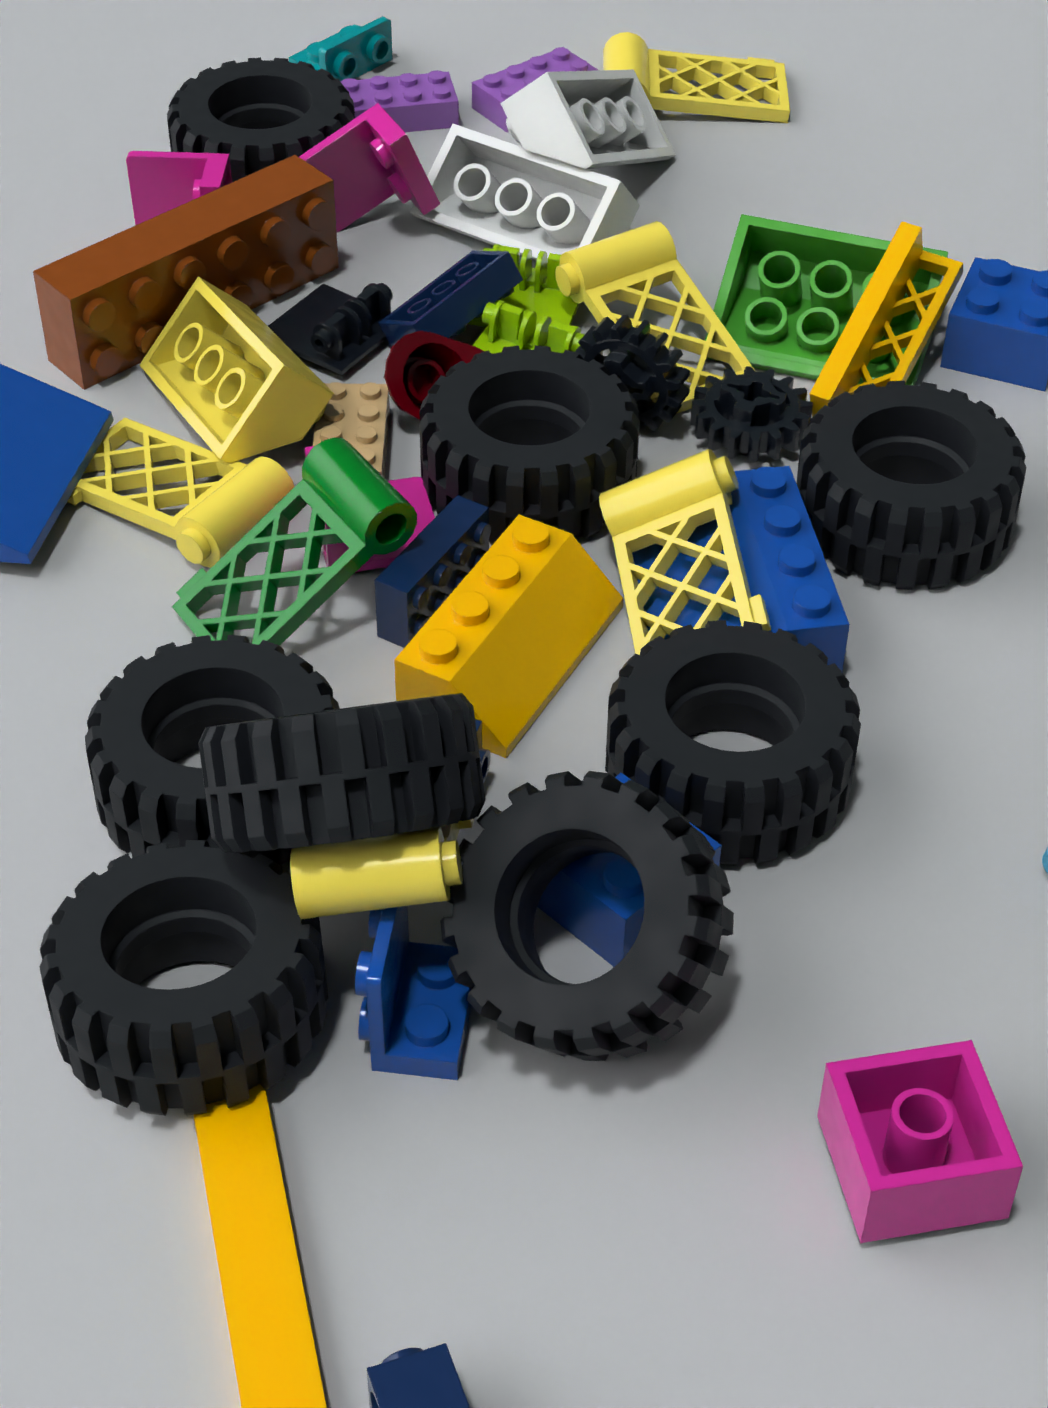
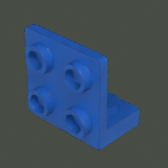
(412, 1002)

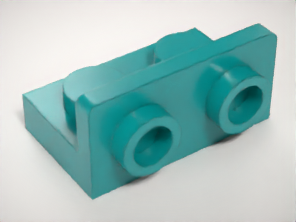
(351, 50)

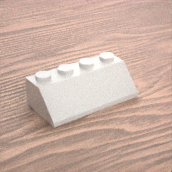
(588, 119)
(523, 197)

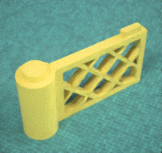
(630, 51)
(626, 271)
(217, 510)
(665, 512)
(377, 872)

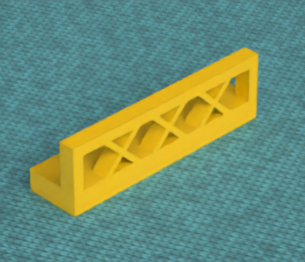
(875, 311)

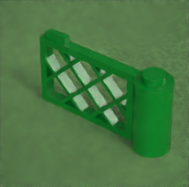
(344, 495)

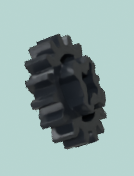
(641, 365)
(750, 413)

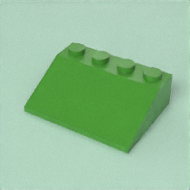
(795, 290)

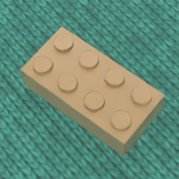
(360, 417)

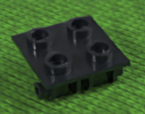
(335, 326)

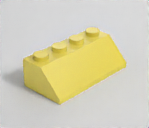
(233, 376)

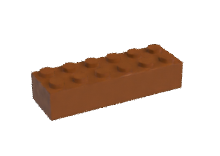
(244, 238)

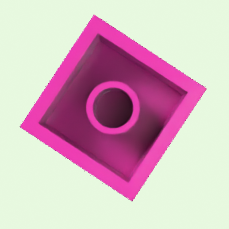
(918, 1141)

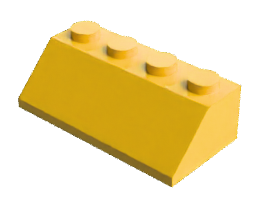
(511, 631)

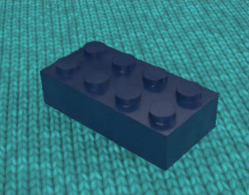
(455, 296)
(430, 569)

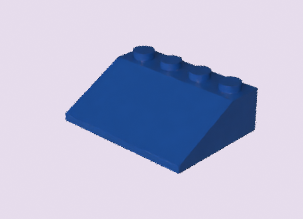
(43, 454)
(779, 562)

